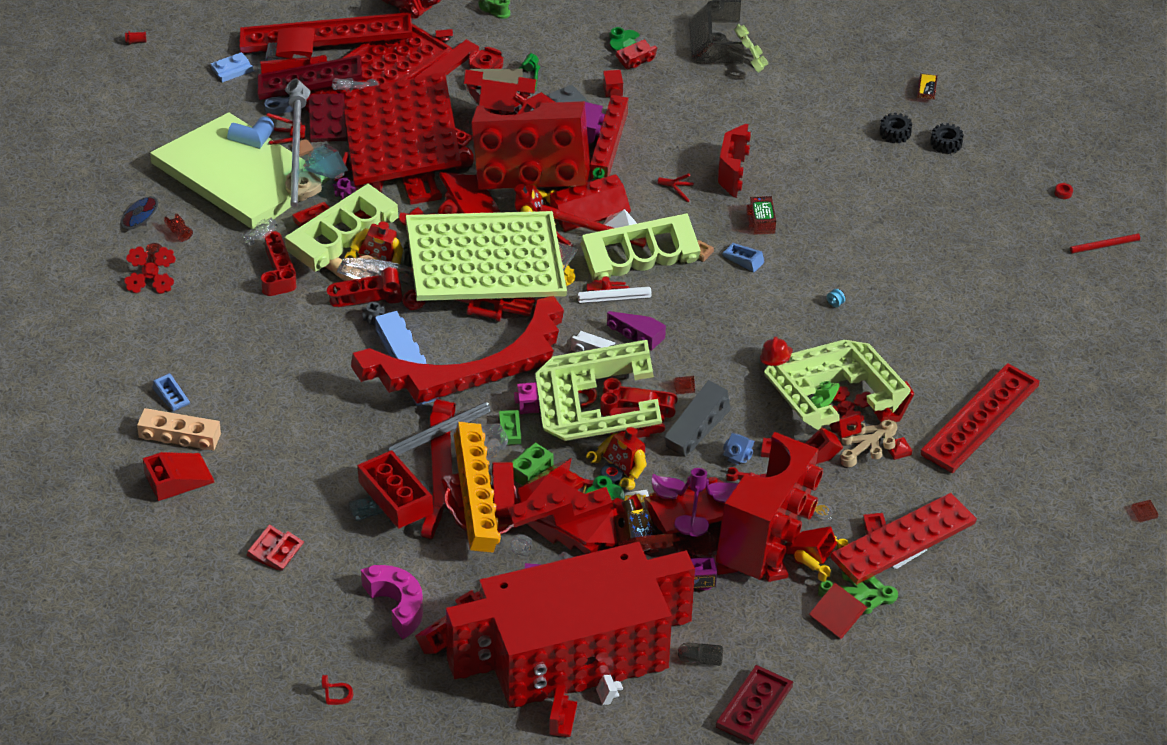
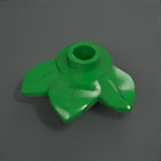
(621, 38)
(614, 490)

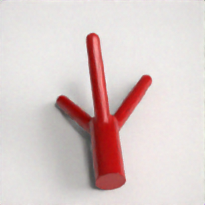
(677, 181)

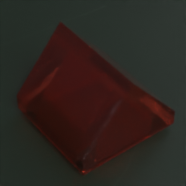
(684, 384)

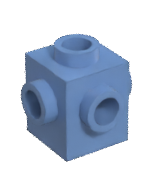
(738, 448)

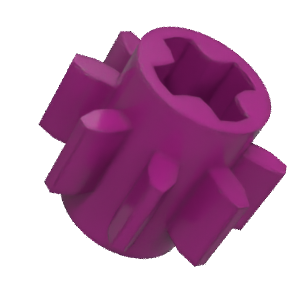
(344, 188)

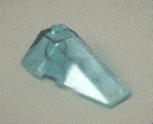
(325, 162)

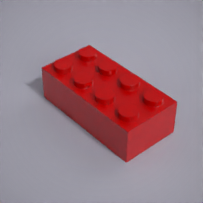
(395, 489)

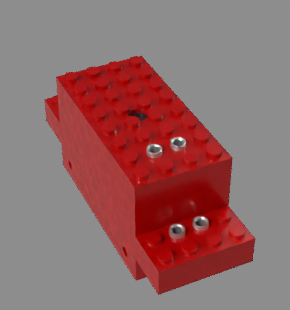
(572, 622)

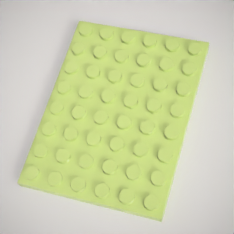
(485, 255)

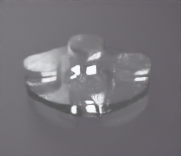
(263, 229)
(498, 439)

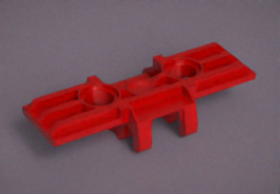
(517, 305)

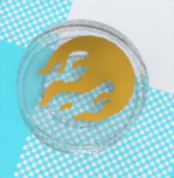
(823, 513)

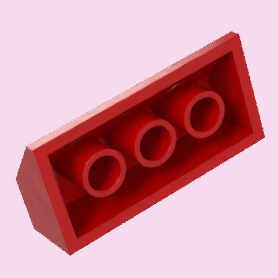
(591, 201)

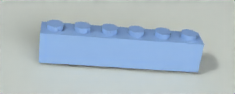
(398, 340)

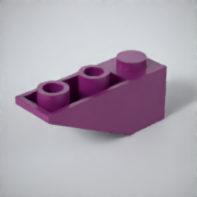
(637, 327)

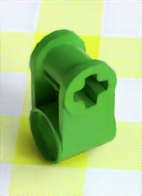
(496, 7)

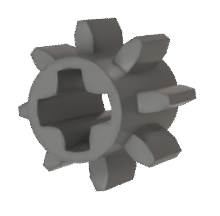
(371, 311)

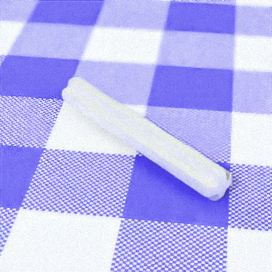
(614, 294)

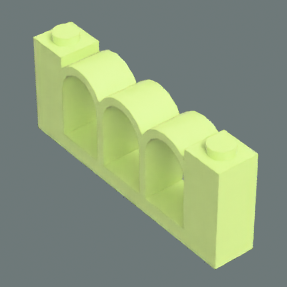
(681, 232)
(315, 255)

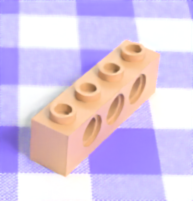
(179, 429)

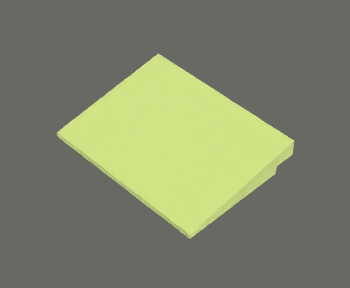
(231, 174)

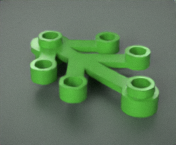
(862, 592)

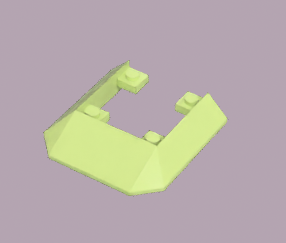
(836, 363)
(568, 373)

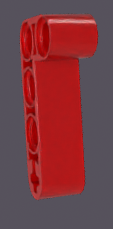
(283, 276)

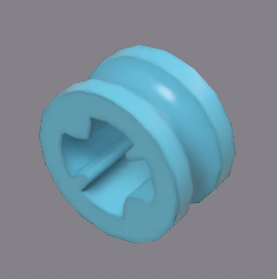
(836, 298)

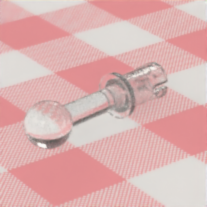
(348, 84)

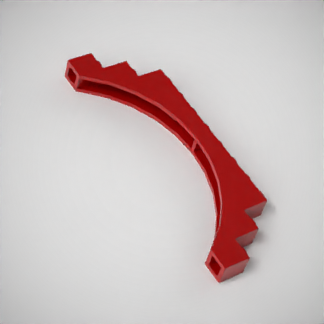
(433, 381)

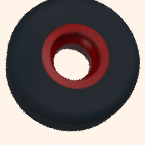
(612, 468)

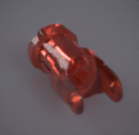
(178, 226)

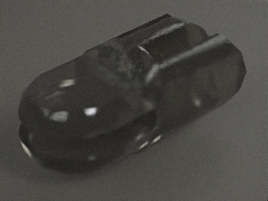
(701, 653)

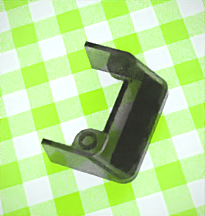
(713, 47)

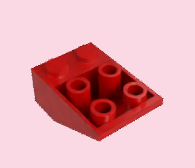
(176, 473)

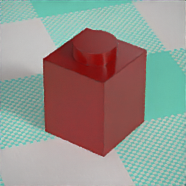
(613, 83)

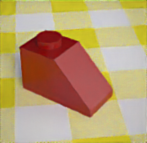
(826, 443)

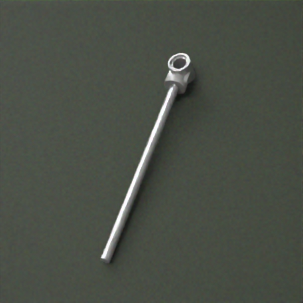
(297, 100)

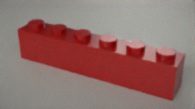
(610, 135)

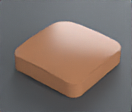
(305, 147)

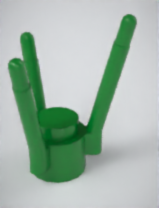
(530, 64)

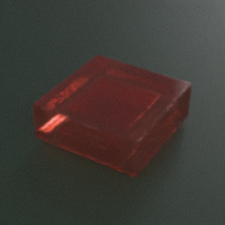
(1144, 510)

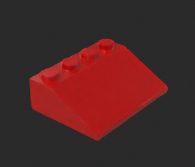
(665, 511)

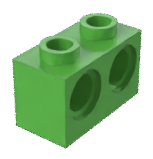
(531, 463)

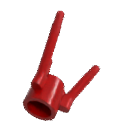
(302, 129)

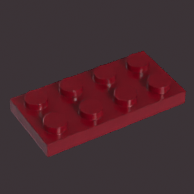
(754, 704)

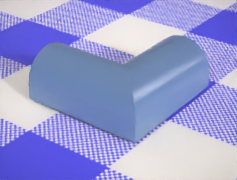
(252, 136)

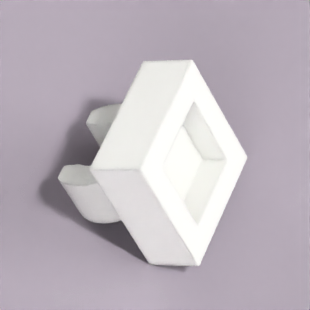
(608, 689)

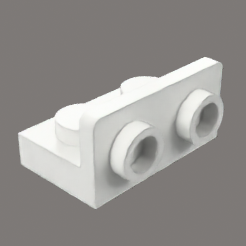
(587, 341)

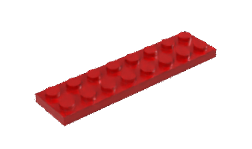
(979, 418)
(903, 538)

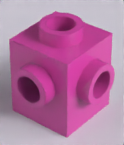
(526, 394)

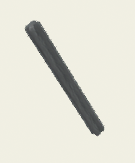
(439, 429)

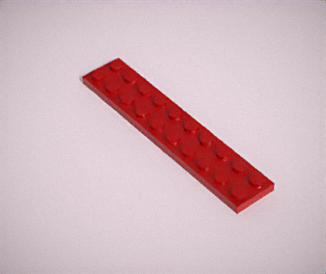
(333, 31)

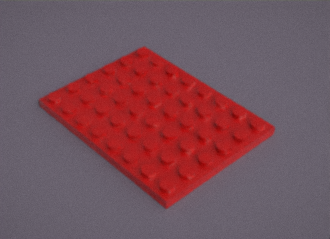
(401, 129)

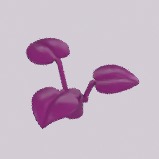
(670, 488)

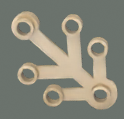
(886, 429)

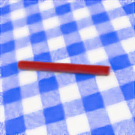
(1105, 243)

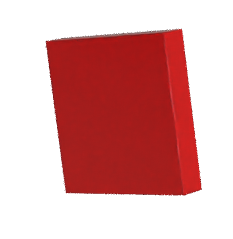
(838, 610)

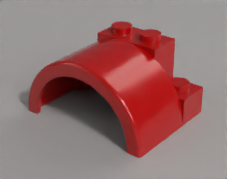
(497, 94)

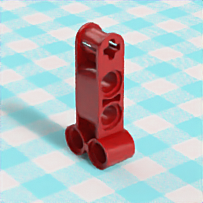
(367, 289)
(625, 397)

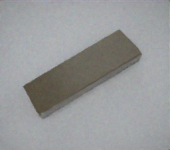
(501, 75)

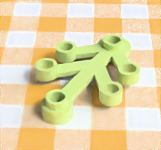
(758, 62)

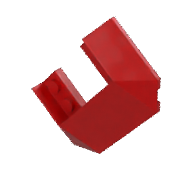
(587, 530)

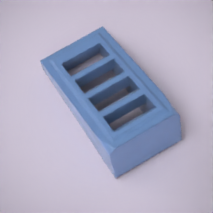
(752, 263)
(168, 380)

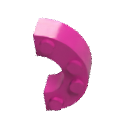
(401, 586)

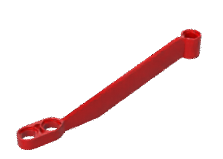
(441, 465)

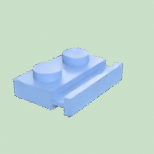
(232, 67)

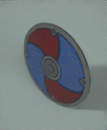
(139, 212)

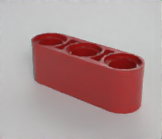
(503, 487)

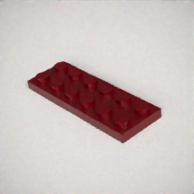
(312, 76)

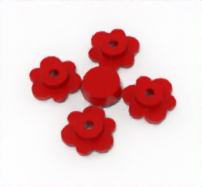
(150, 270)
(846, 408)

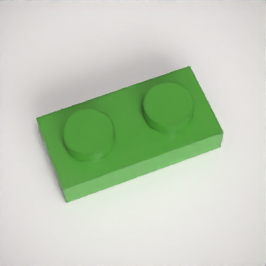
(510, 423)

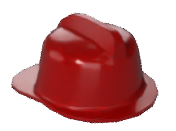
(775, 352)

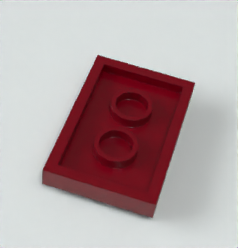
(327, 117)

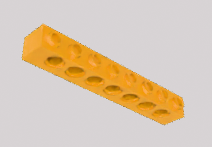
(476, 487)

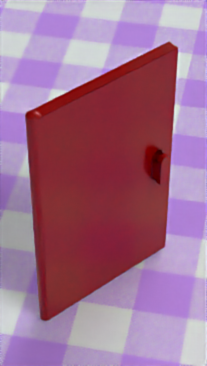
(466, 194)

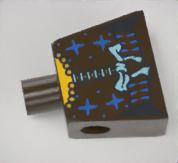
(633, 522)

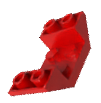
(732, 154)

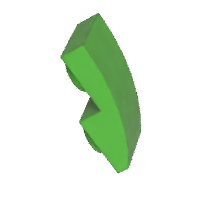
(825, 394)

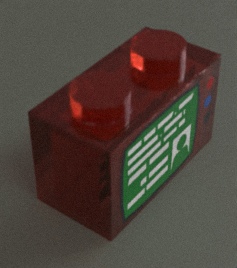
(762, 215)

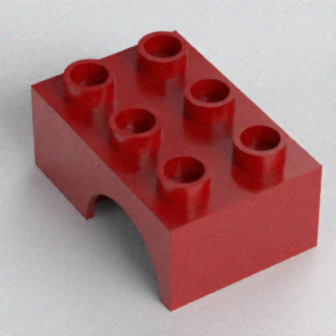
(532, 147)
(768, 509)

